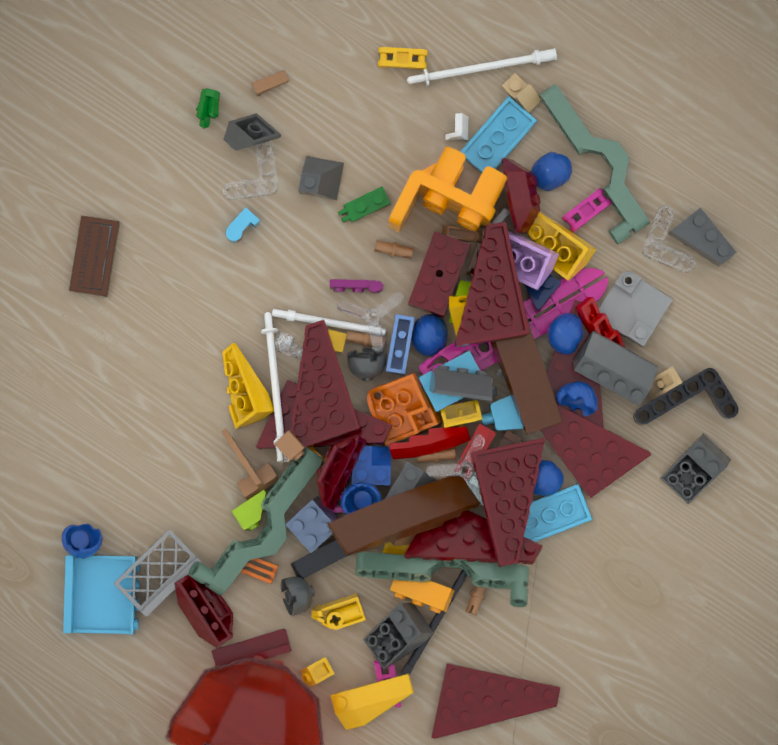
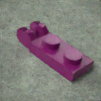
(358, 286)

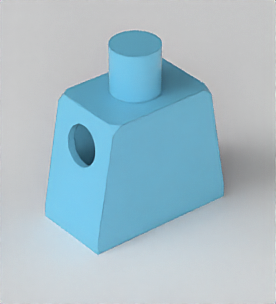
(503, 415)

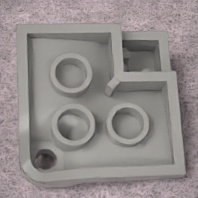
(634, 308)

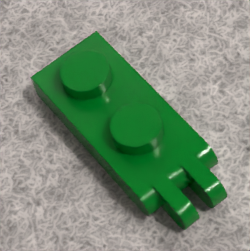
(365, 205)

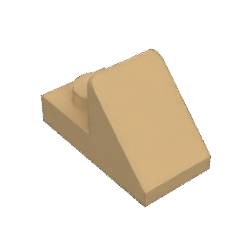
(521, 92)
(664, 382)

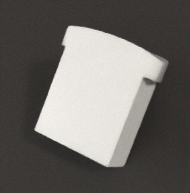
(461, 128)

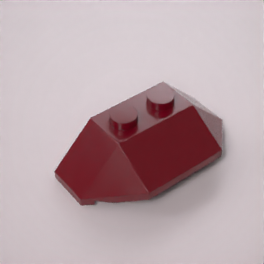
(521, 195)
(337, 468)
(205, 611)

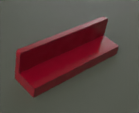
(264, 645)

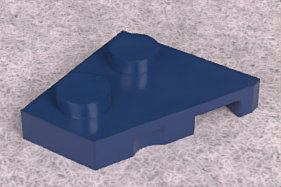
(544, 293)

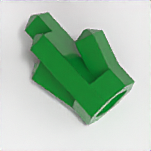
(208, 107)

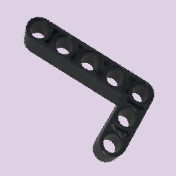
(686, 394)
(318, 559)

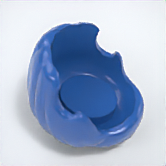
(552, 171)
(565, 333)
(429, 334)
(578, 396)
(549, 479)
(359, 496)
(81, 540)

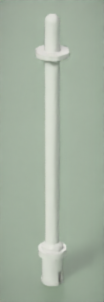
(536, 57)
(269, 331)

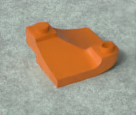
(403, 406)

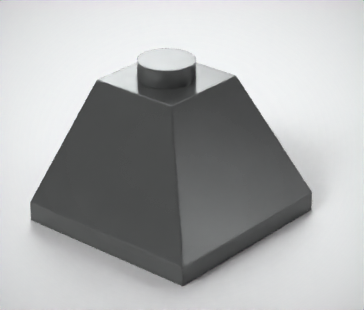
(249, 132)
(321, 178)

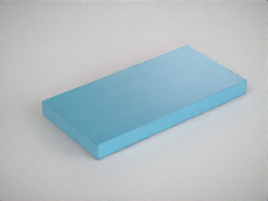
(498, 135)
(556, 513)

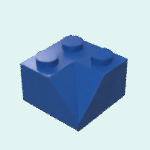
(373, 466)

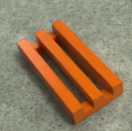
(272, 574)

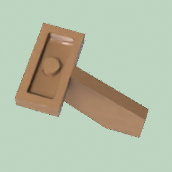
(257, 480)

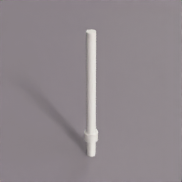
(291, 315)

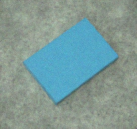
(441, 401)

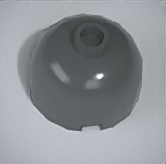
(367, 363)
(297, 595)

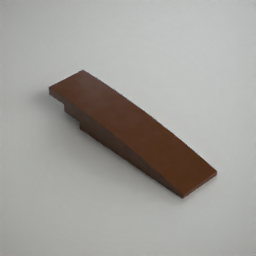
(527, 382)
(403, 514)

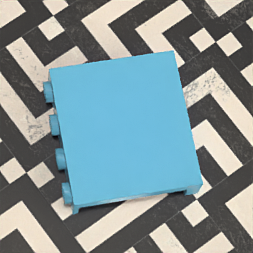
(93, 600)

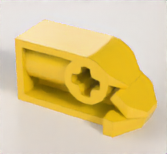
(346, 609)

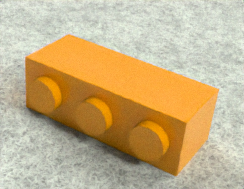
(426, 593)

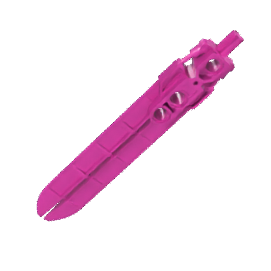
(539, 325)

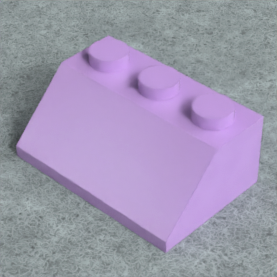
(531, 260)

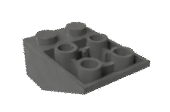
(696, 468)
(398, 635)

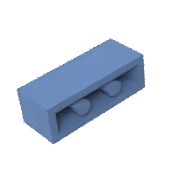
(400, 344)

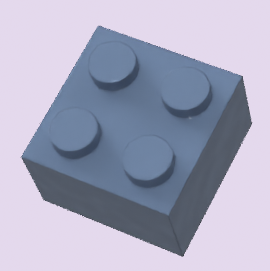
(311, 524)

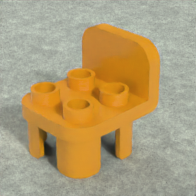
(439, 192)

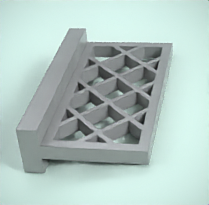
(165, 588)

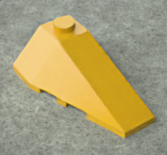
(572, 250)
(248, 395)
(366, 702)

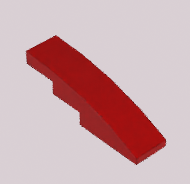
(597, 321)
(436, 441)

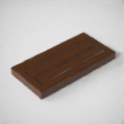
(94, 256)

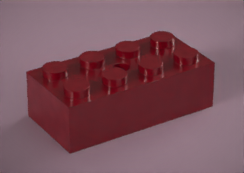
(433, 292)

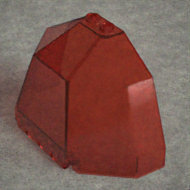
(248, 705)

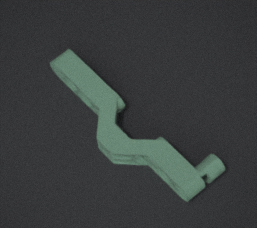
(612, 152)
(273, 534)
(418, 570)

